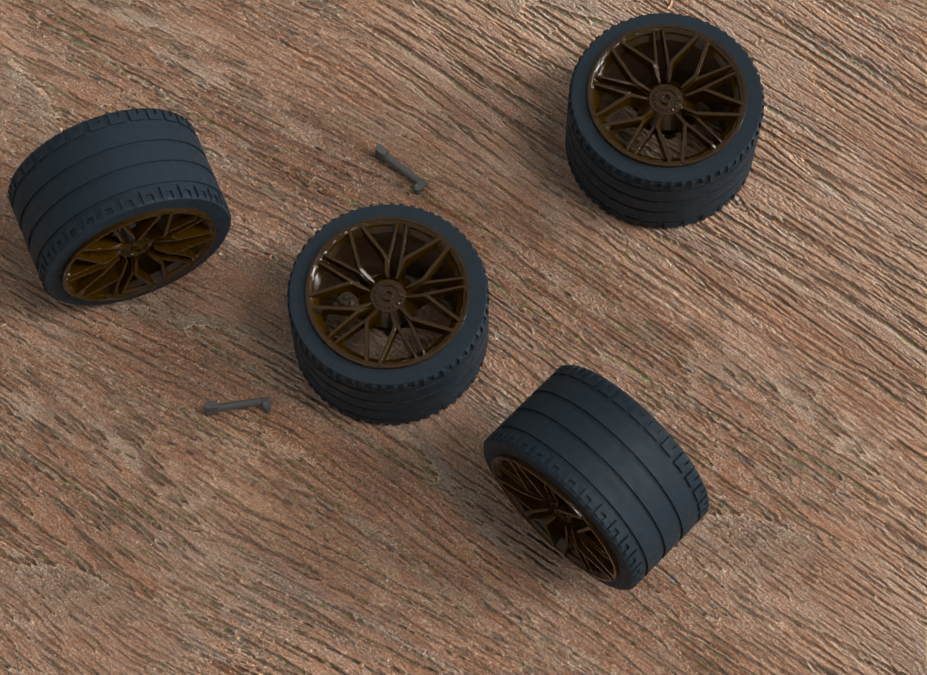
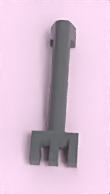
(381, 154)
(213, 407)

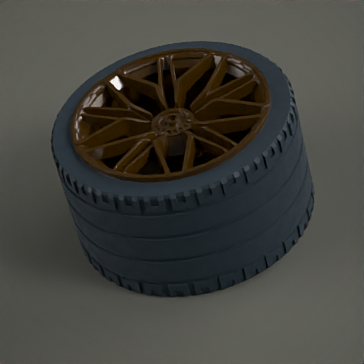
(668, 68)
(118, 206)
(388, 242)
(596, 476)

